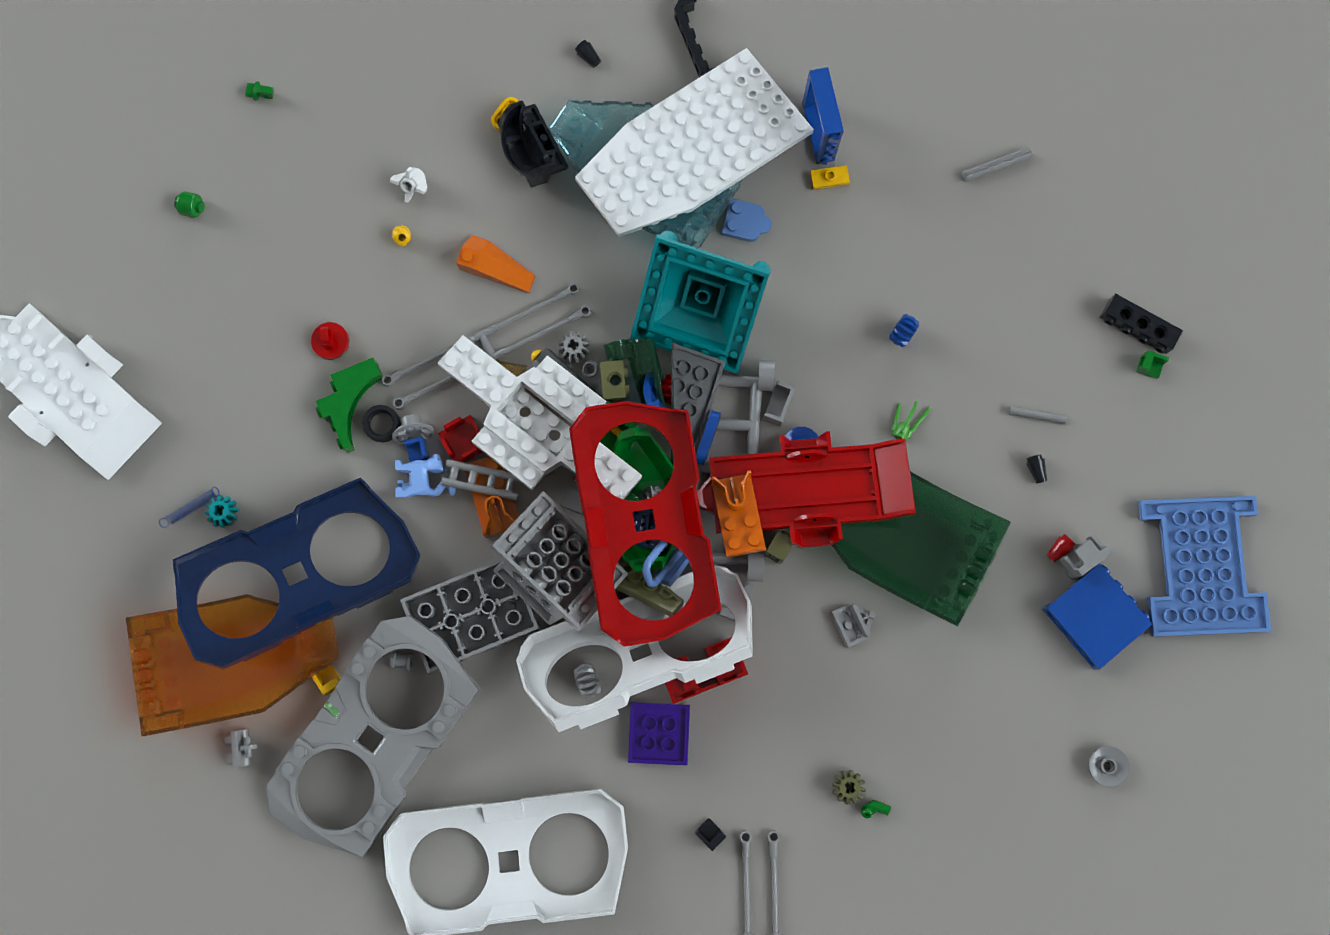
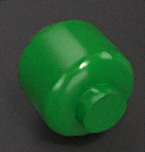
(189, 204)

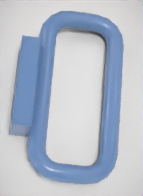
(670, 572)

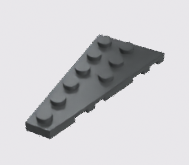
(694, 386)

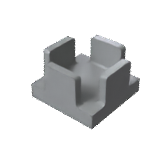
(1085, 557)

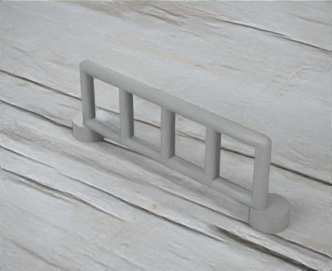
(764, 382)

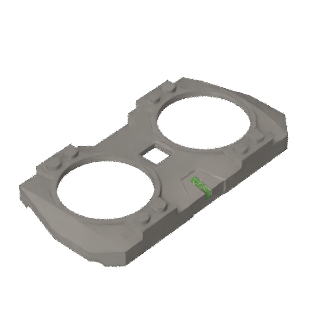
(398, 753)

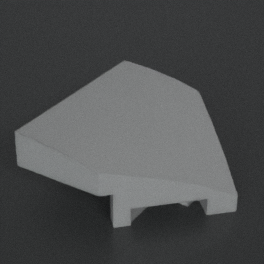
(852, 623)

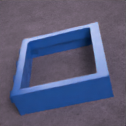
(822, 115)

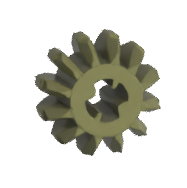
(855, 785)

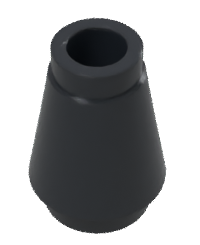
(588, 53)
(1037, 467)

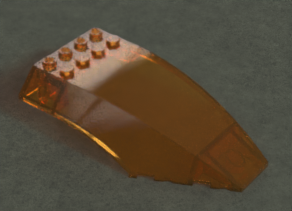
(185, 693)

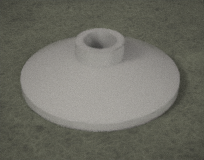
(1117, 769)

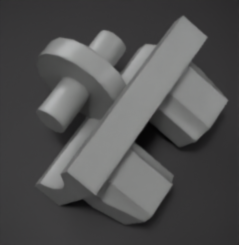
(240, 748)

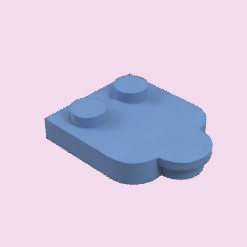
(745, 221)

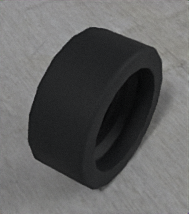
(374, 411)

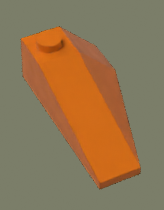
(490, 262)

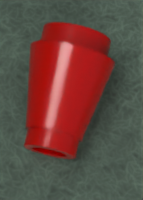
(1061, 548)

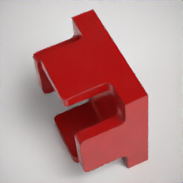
(458, 439)

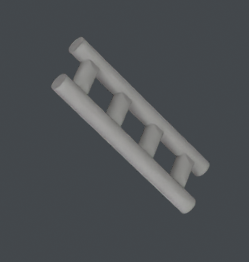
(471, 486)

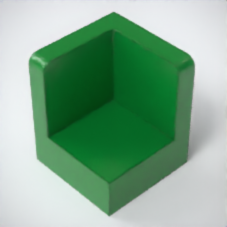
(1151, 364)

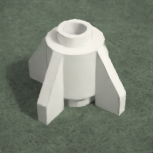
(410, 181)

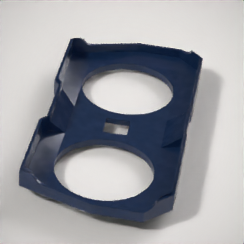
(278, 547)

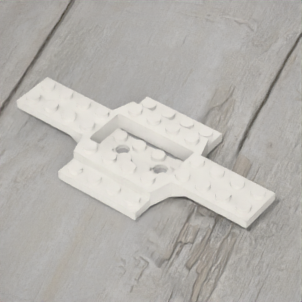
(524, 442)

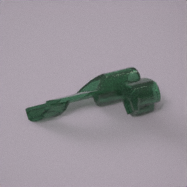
(642, 360)

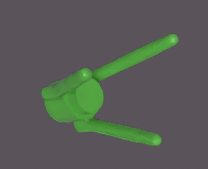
(902, 429)

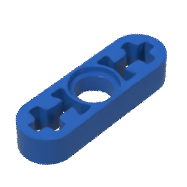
(707, 437)

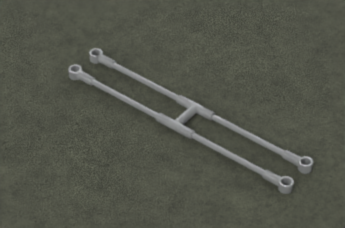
(481, 335)
(773, 854)

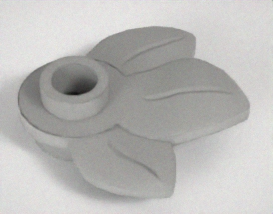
(594, 378)

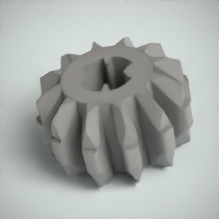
(581, 347)
(587, 680)

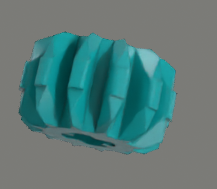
(215, 511)

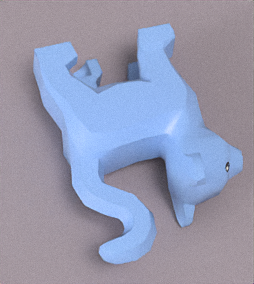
(419, 478)

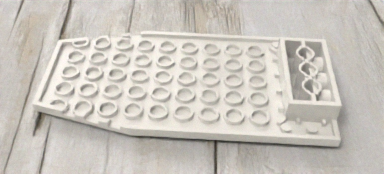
(692, 146)

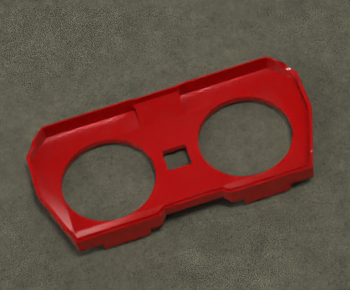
(612, 526)

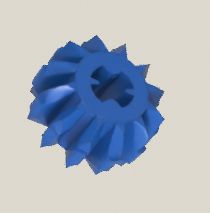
(904, 330)

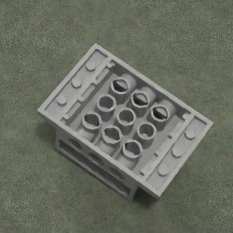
(550, 563)

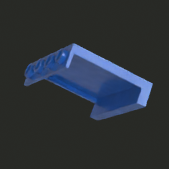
(1098, 616)

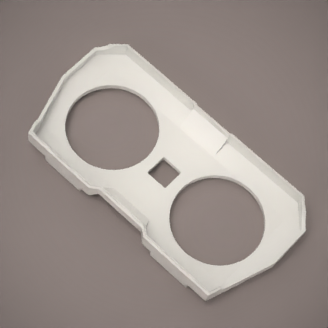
(548, 645)
(506, 894)

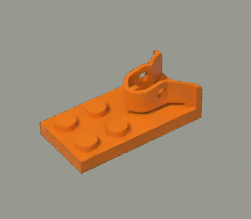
(493, 511)
(738, 515)

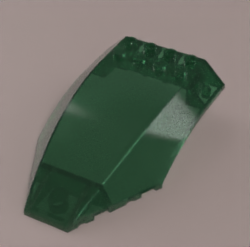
(928, 556)

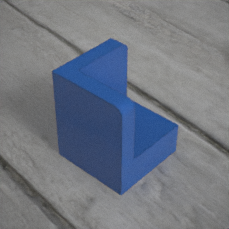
(417, 449)

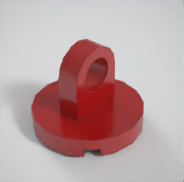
(330, 340)

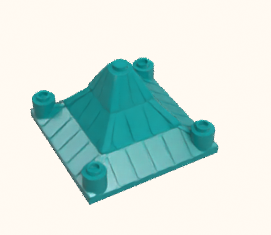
(699, 300)

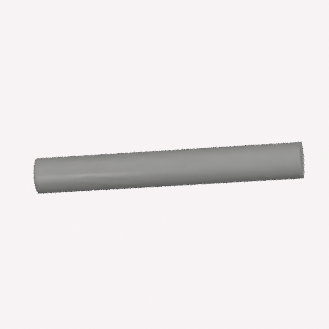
(1037, 414)

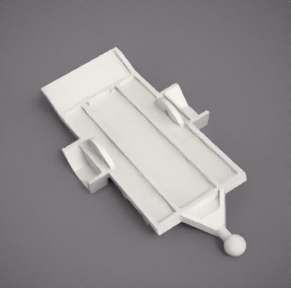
(68, 397)

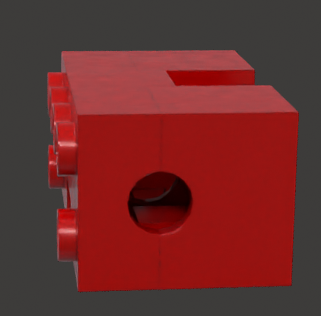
(680, 691)

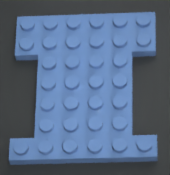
(1204, 568)

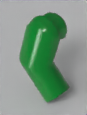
(874, 806)

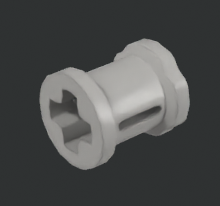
(401, 661)

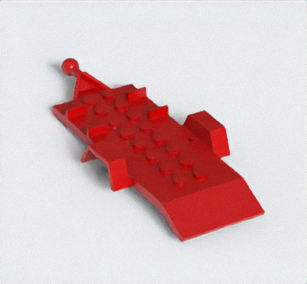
(828, 486)

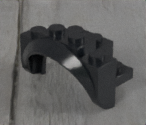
(532, 150)

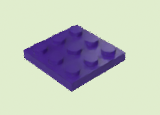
(659, 733)

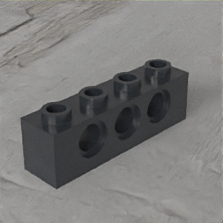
(1168, 332)

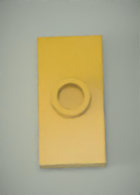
(829, 177)

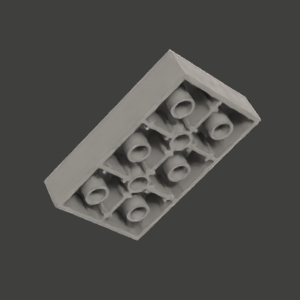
(471, 613)

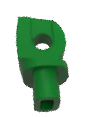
(256, 90)

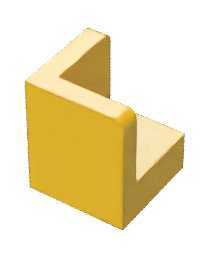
(327, 680)

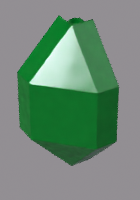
(645, 455)

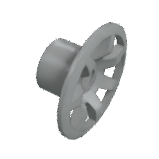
(412, 428)

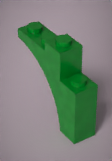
(339, 407)

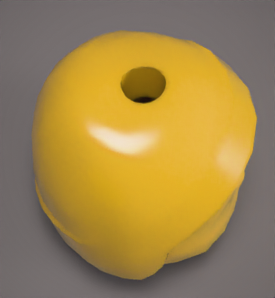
(403, 239)

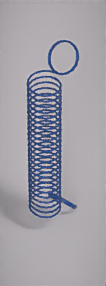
(190, 506)

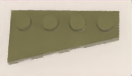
(658, 597)

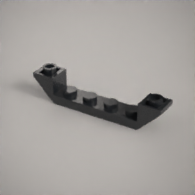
(689, 36)

